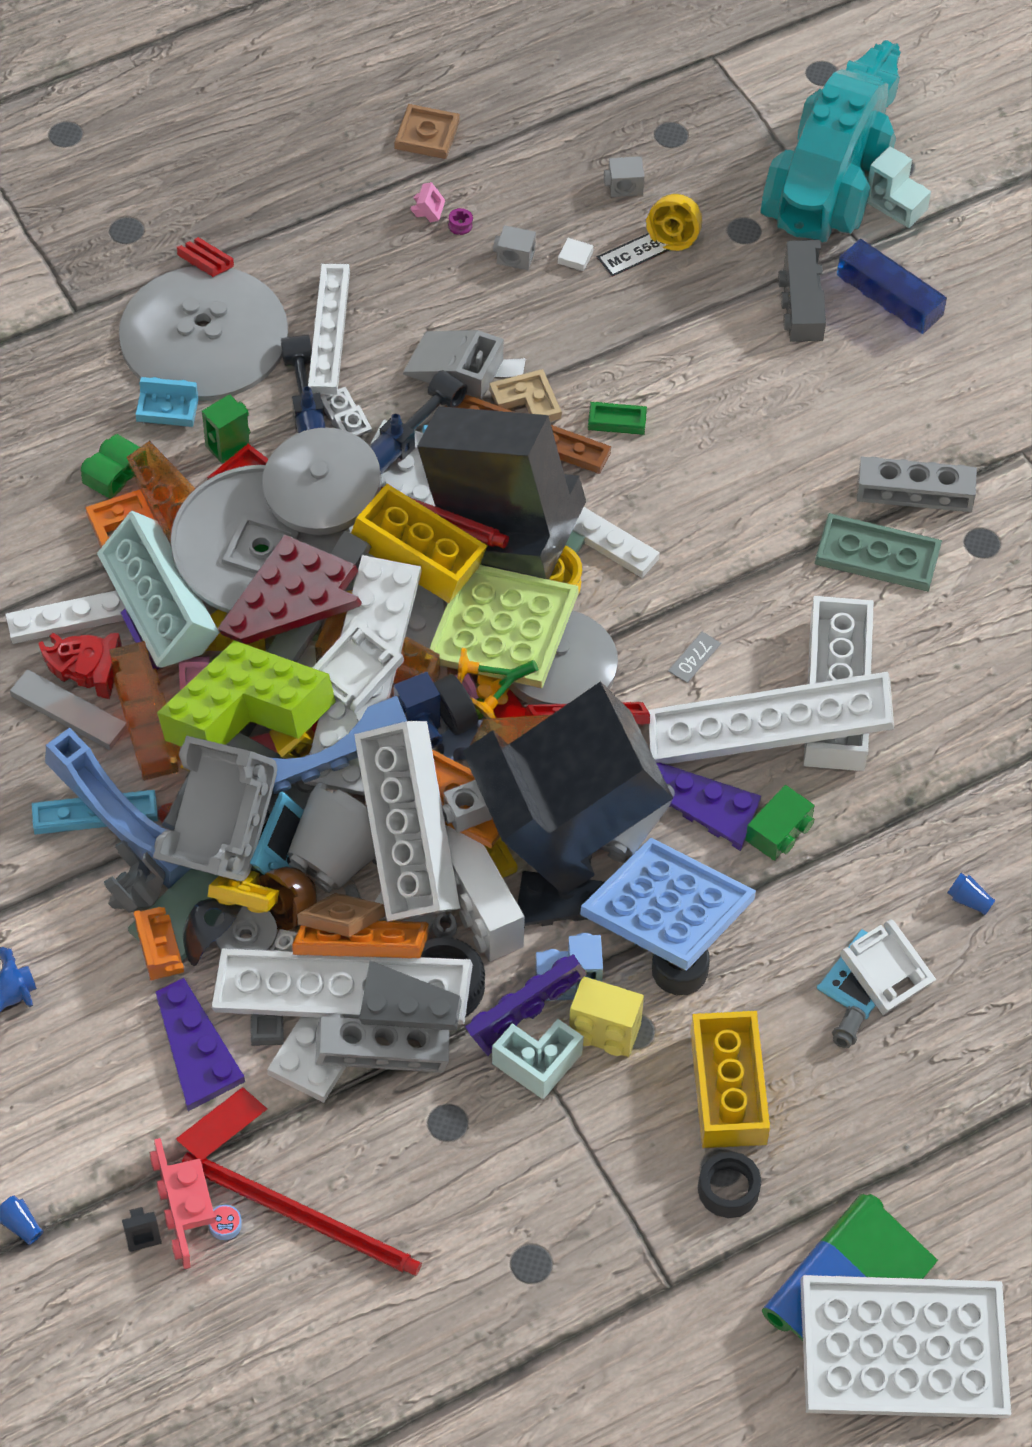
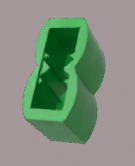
(109, 468)

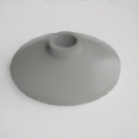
(259, 925)

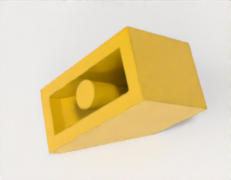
(292, 747)

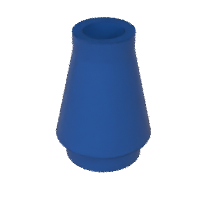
(971, 894)
(18, 1219)

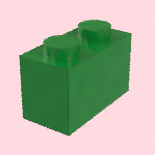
(226, 427)
(780, 823)

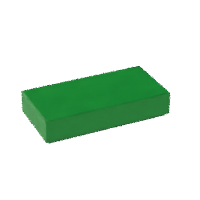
(617, 418)

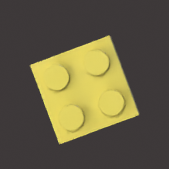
(606, 1016)

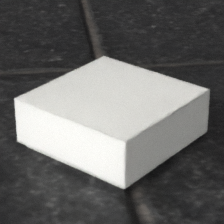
(575, 254)

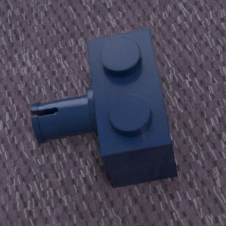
(421, 703)

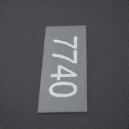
(694, 657)

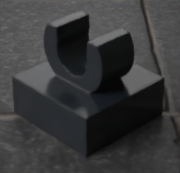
(141, 1230)

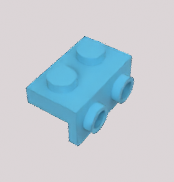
(167, 401)

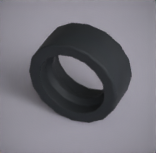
(456, 705)
(724, 1207)

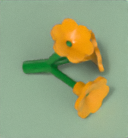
(489, 688)

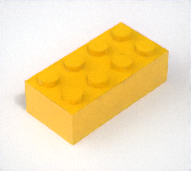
(414, 535)
(729, 1079)

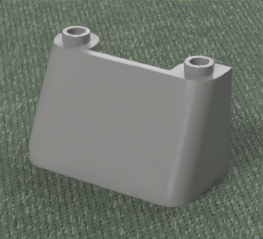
(219, 809)

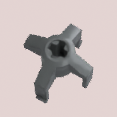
(138, 887)

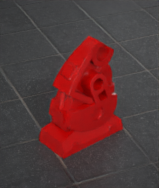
(83, 660)

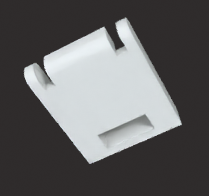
(355, 671)
(885, 961)

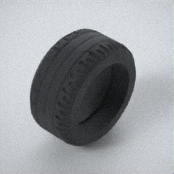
(455, 949)

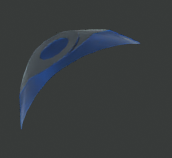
(198, 934)

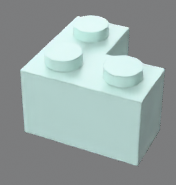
(893, 189)
(538, 1063)

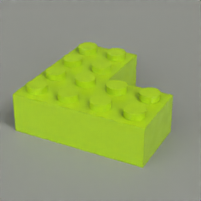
(247, 687)

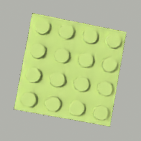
(505, 622)

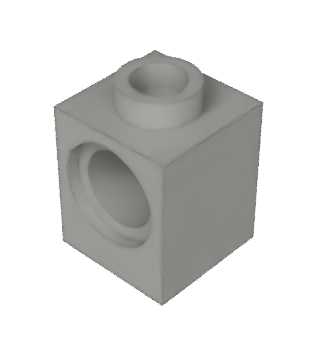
(625, 176)
(515, 247)
(468, 795)

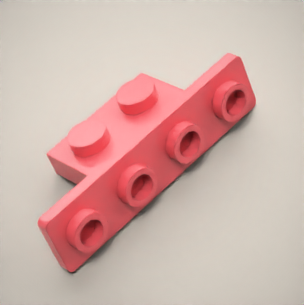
(186, 1197)

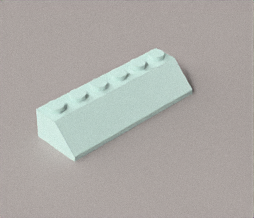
(154, 594)

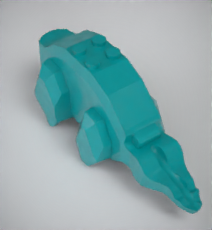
(838, 139)

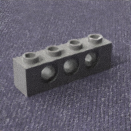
(916, 484)
(367, 1053)

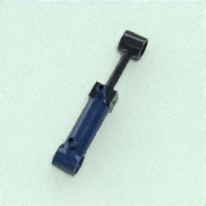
(307, 405)
(398, 438)

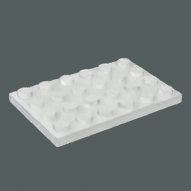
(904, 1347)

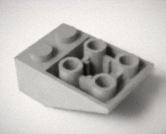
(464, 354)

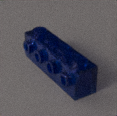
(891, 286)

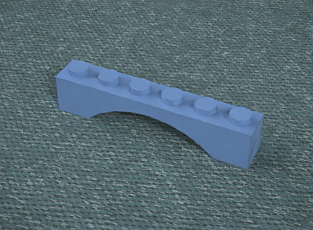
(338, 755)
(87, 779)

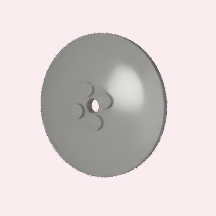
(224, 356)
(221, 527)

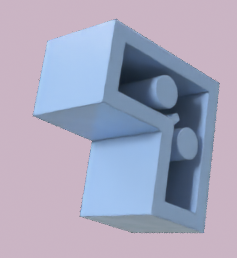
(588, 952)

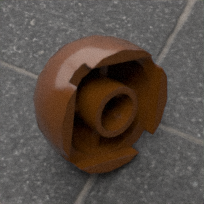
(295, 894)

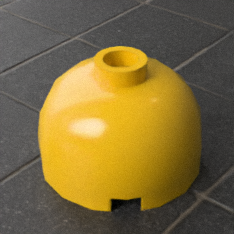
(675, 217)

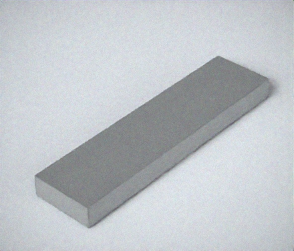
(68, 709)

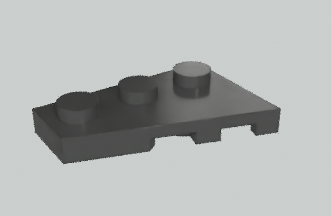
(406, 1001)

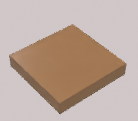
(427, 131)
(341, 914)

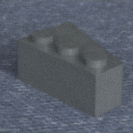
(803, 291)

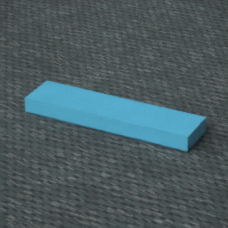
(76, 815)

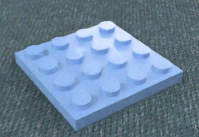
(668, 903)

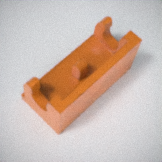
(158, 943)

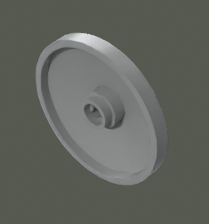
(321, 480)
(580, 662)

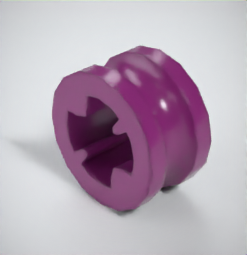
(460, 228)

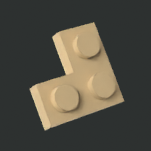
(529, 390)

